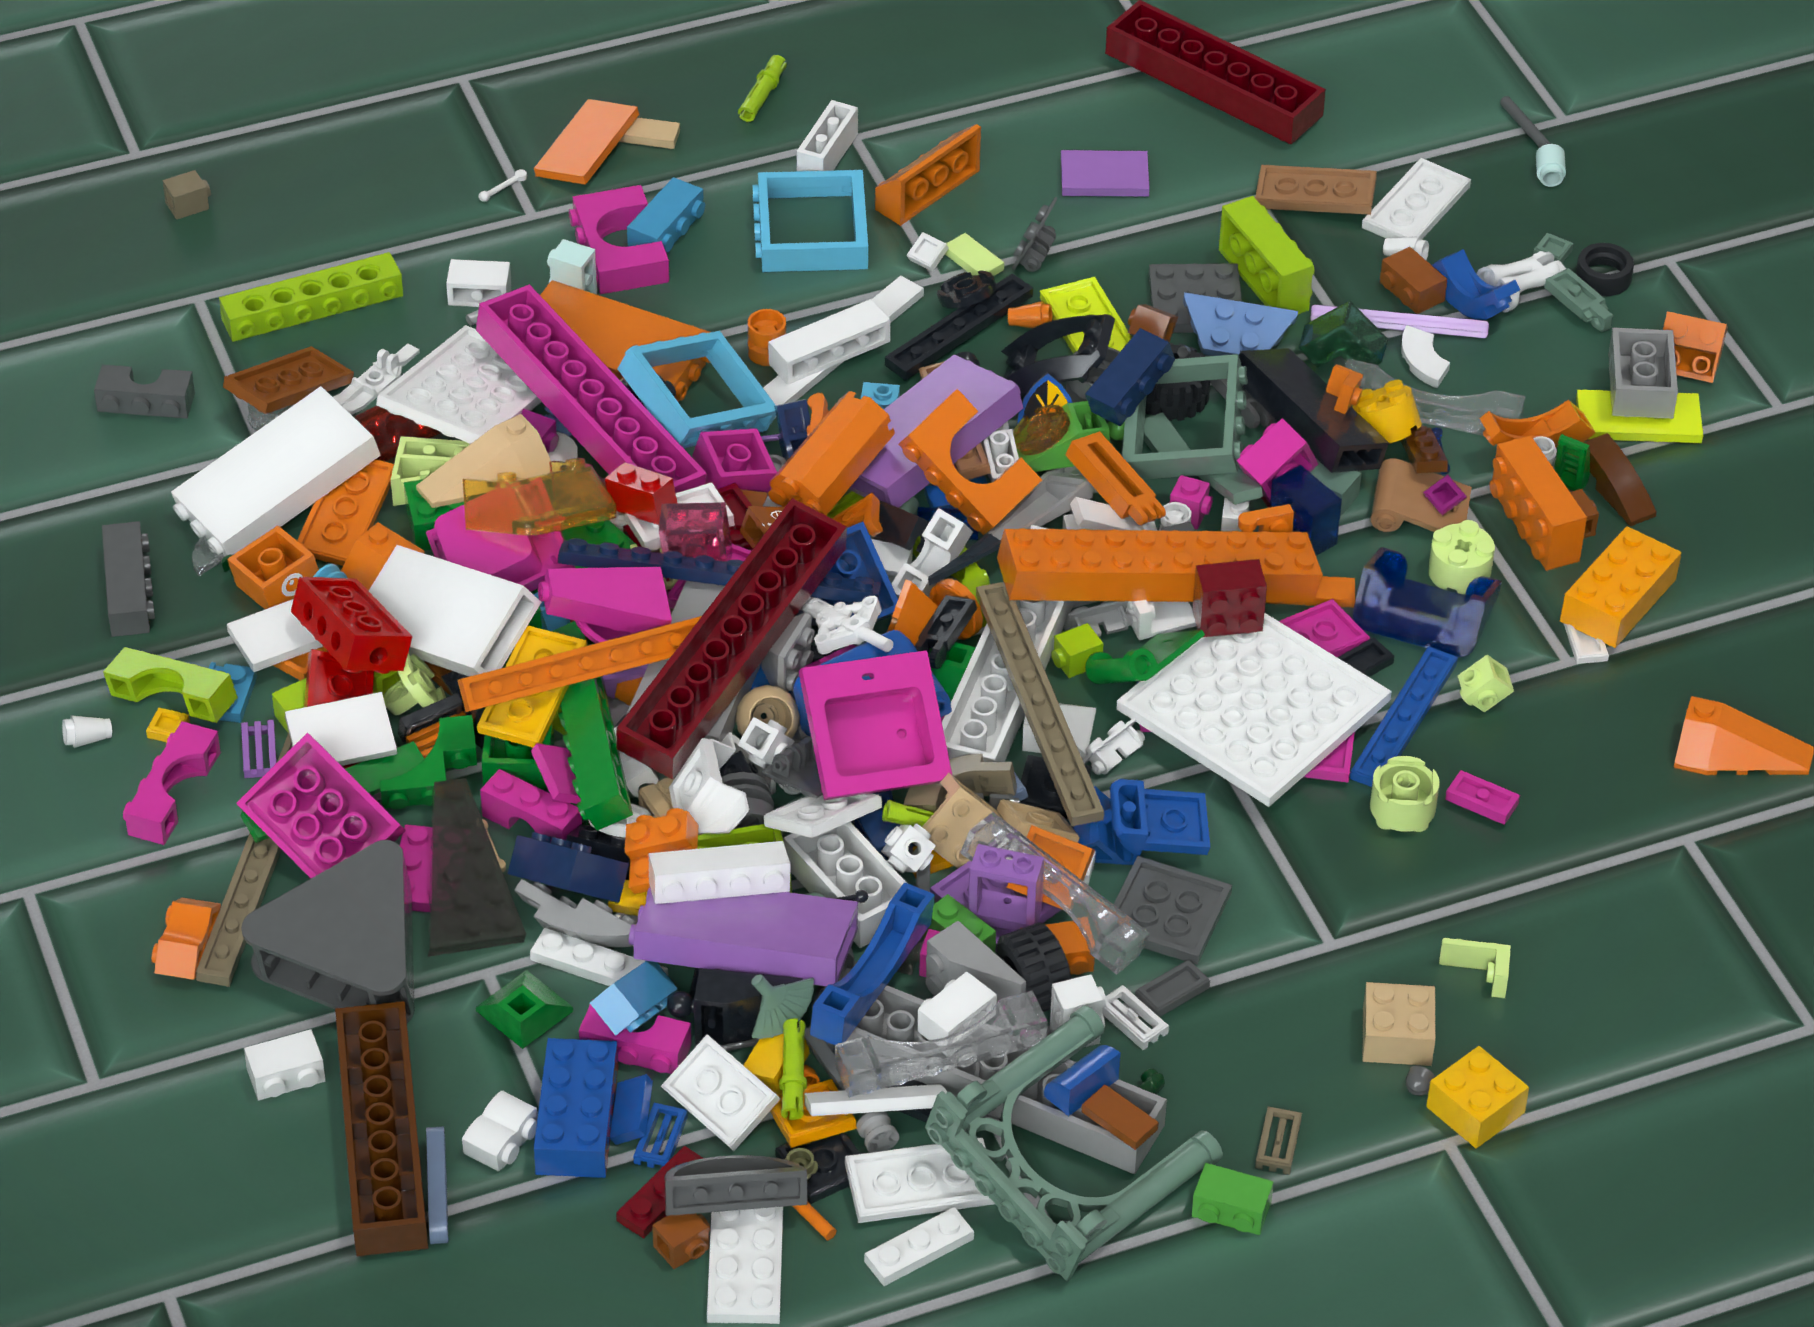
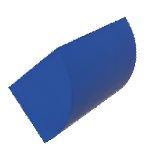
(1084, 1079)

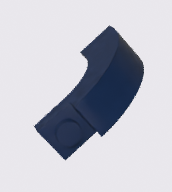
(792, 425)

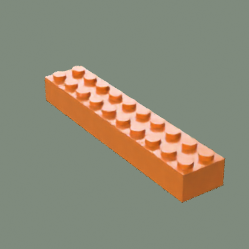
(1148, 563)

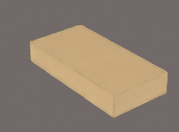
(652, 133)

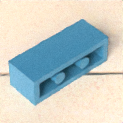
(667, 215)
(634, 997)

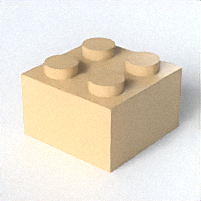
(1399, 1024)

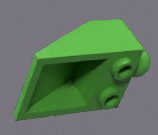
(1082, 424)

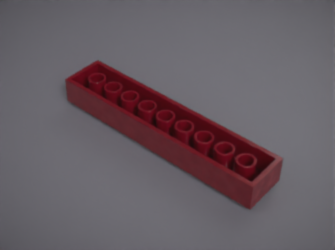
(731, 638)

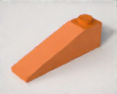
(912, 612)
(1730, 740)

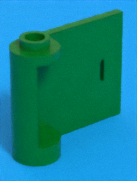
(1142, 662)

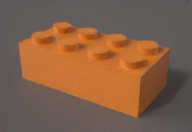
(1538, 503)

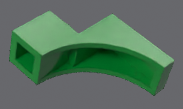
(452, 749)

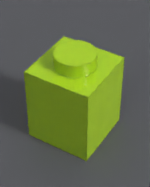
(1074, 648)

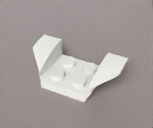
(701, 791)

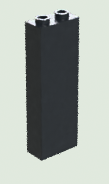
(1300, 397)

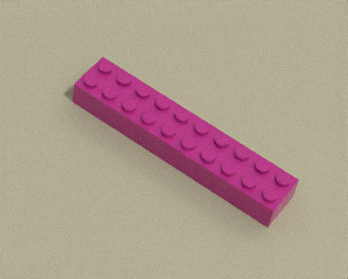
(581, 388)

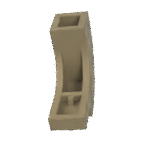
(974, 774)

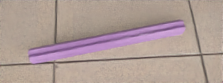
(1426, 323)

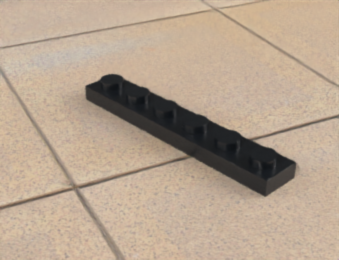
(957, 328)

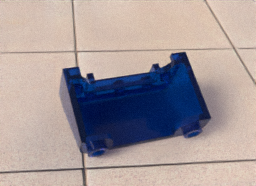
(1421, 612)

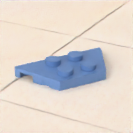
(1235, 326)

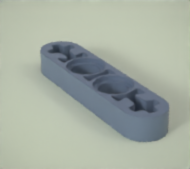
(437, 1185)

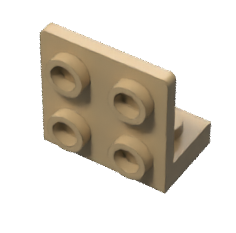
(955, 818)

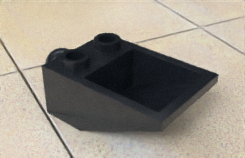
(723, 1004)

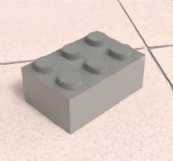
(1642, 373)

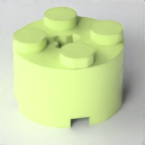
(1460, 555)
(1404, 794)

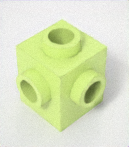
(1485, 683)

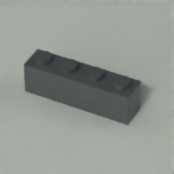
(126, 578)

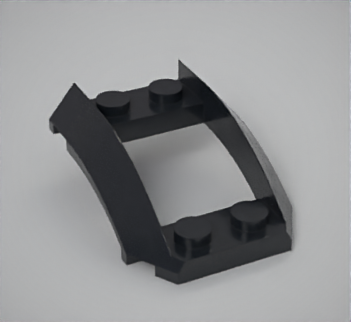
(1023, 351)

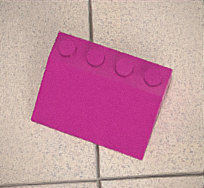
(317, 809)

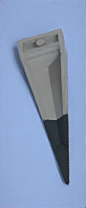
(1044, 503)

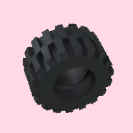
(1180, 398)
(1036, 958)

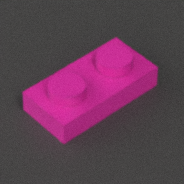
(1482, 797)

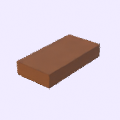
(1120, 1117)

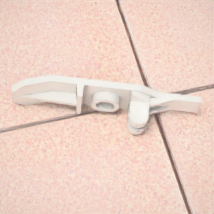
(375, 379)

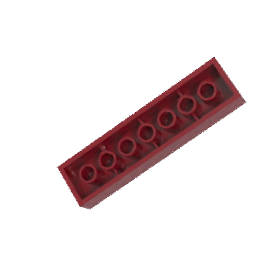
(1215, 71)

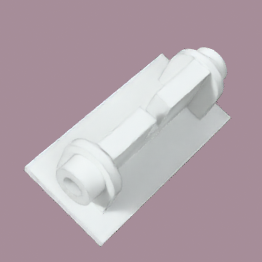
(1121, 738)

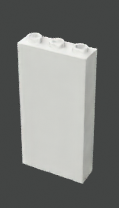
(275, 473)
(454, 612)

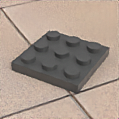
(1171, 281)
(1173, 907)

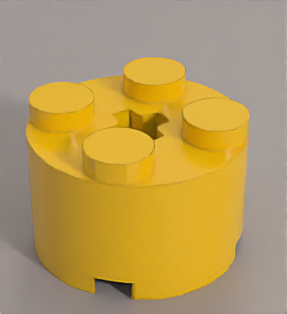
(1390, 410)

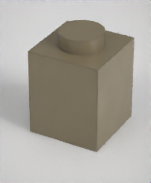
(186, 194)

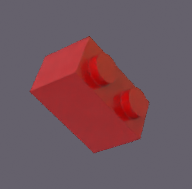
(640, 491)

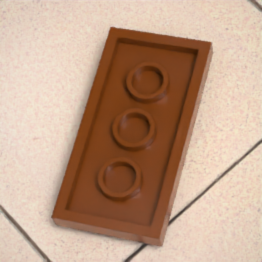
(287, 379)

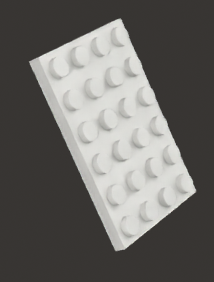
(459, 389)

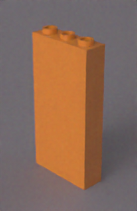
(614, 327)

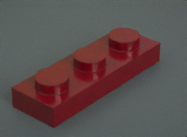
(649, 1202)

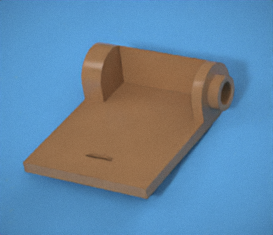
(1401, 498)

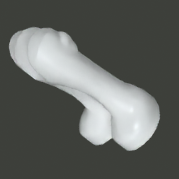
(1527, 273)

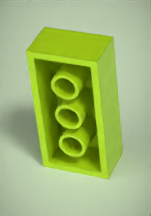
(1265, 256)

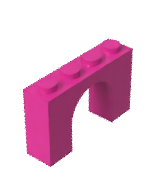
(617, 266)

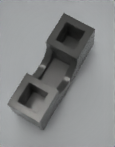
(166, 397)

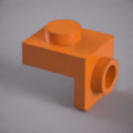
(1345, 385)

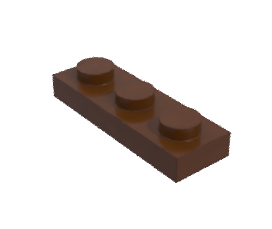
(1425, 451)

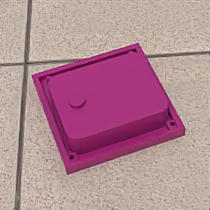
(502, 555)
(875, 730)

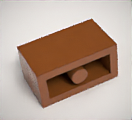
(1413, 280)

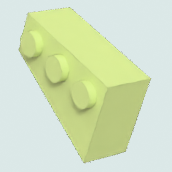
(418, 459)

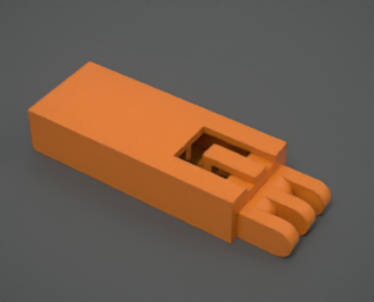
(1114, 479)

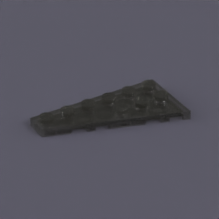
(467, 887)

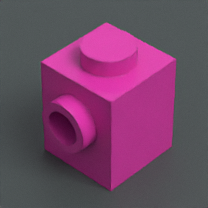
(1195, 495)

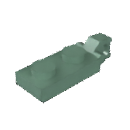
(1580, 298)

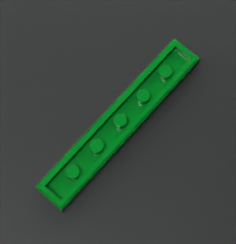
(366, 774)

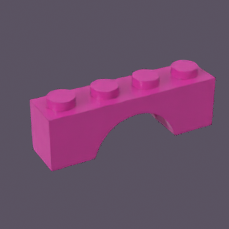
(187, 754)

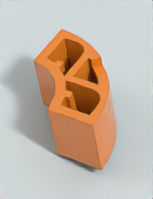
(185, 937)

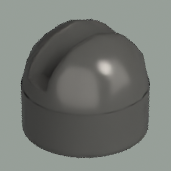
(1418, 1080)

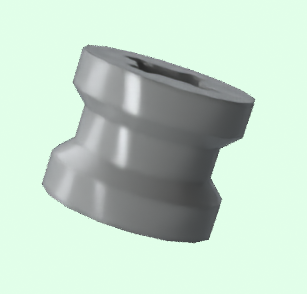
(877, 1131)

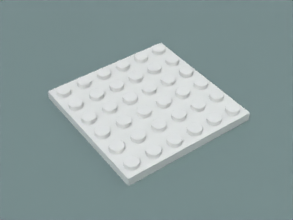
(1256, 706)

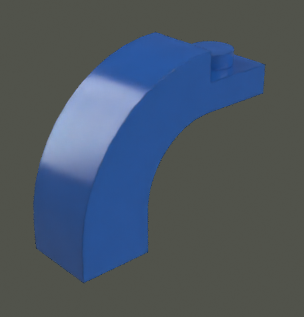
(1469, 292)

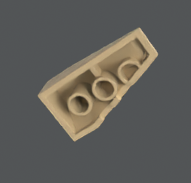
(503, 448)

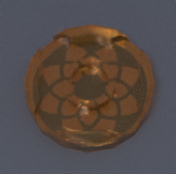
(1041, 430)

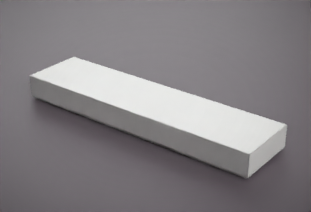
(878, 1101)

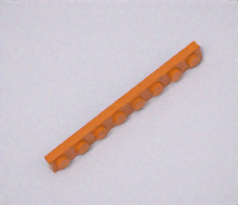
(573, 666)

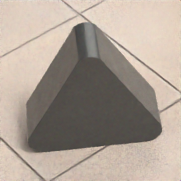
(341, 933)

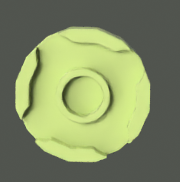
(413, 687)

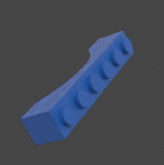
(848, 1000)

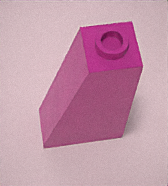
(608, 597)

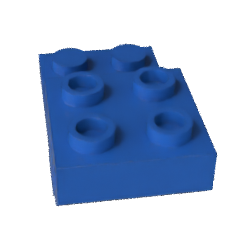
(1146, 821)

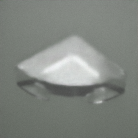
(205, 557)

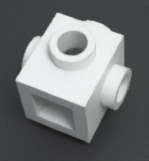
(764, 741)
(897, 848)

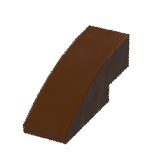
(1619, 481)

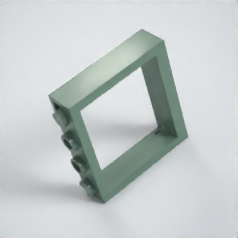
(1201, 460)

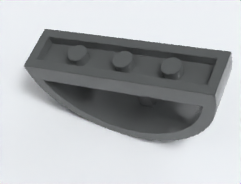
(734, 1184)

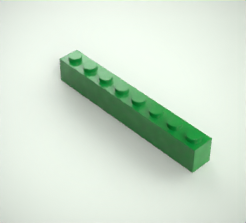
(593, 748)

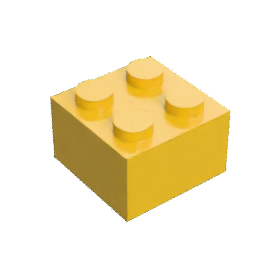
(1477, 1097)

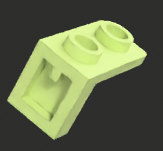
(1479, 955)

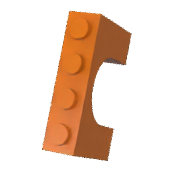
(930, 449)

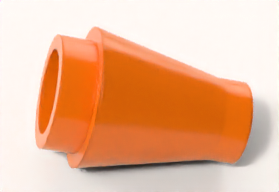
(1030, 315)

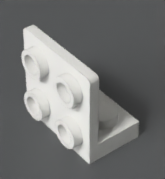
(1159, 617)

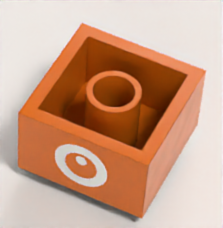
(271, 567)

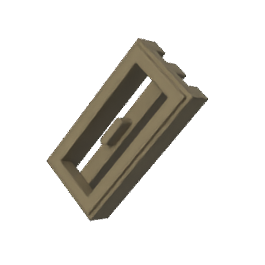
(1275, 1162)

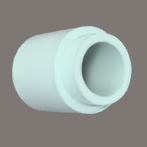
(1550, 164)

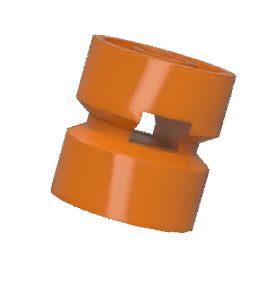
(763, 327)

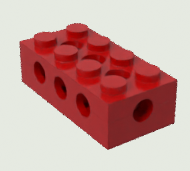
(351, 624)

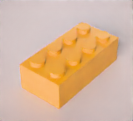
(1620, 586)

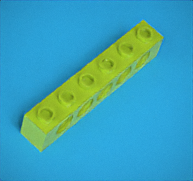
(311, 296)

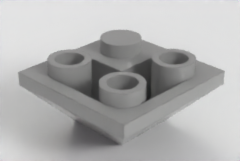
(790, 653)

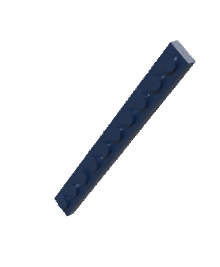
(699, 569)

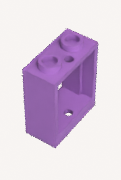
(1000, 908)

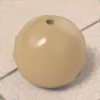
(772, 701)

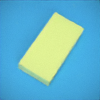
(973, 256)

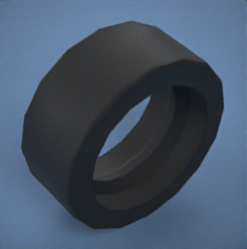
(1609, 255)

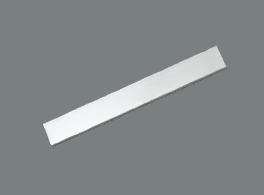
(892, 301)

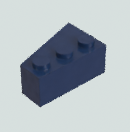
(567, 867)

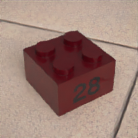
(1229, 597)

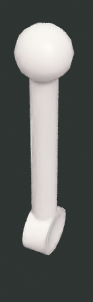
(520, 175)

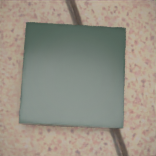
(1557, 246)

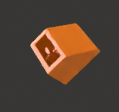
(1696, 345)

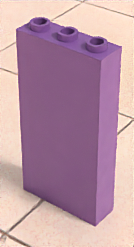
(898, 479)
(750, 934)

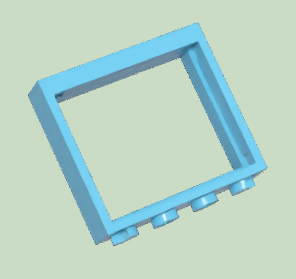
(810, 255)
(637, 370)

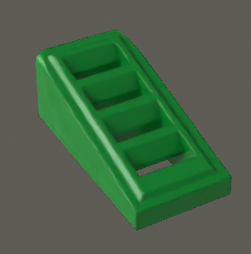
(1572, 462)

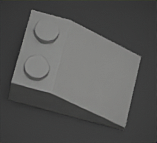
(960, 951)

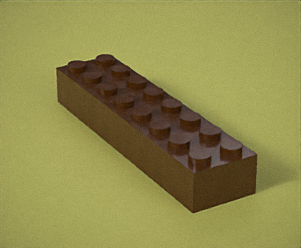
(381, 1129)

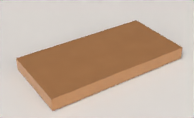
(1316, 189)

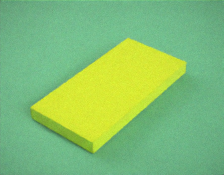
(1084, 299)
(1683, 428)

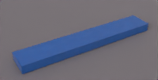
(1405, 713)

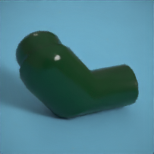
(1152, 1081)

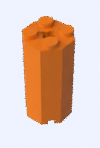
(833, 454)

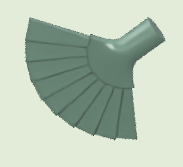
(780, 1004)

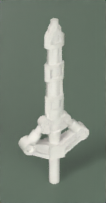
(849, 629)

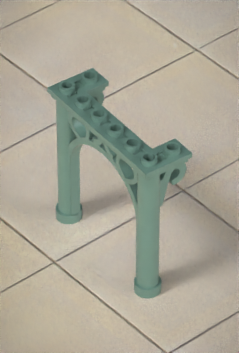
(1062, 1243)

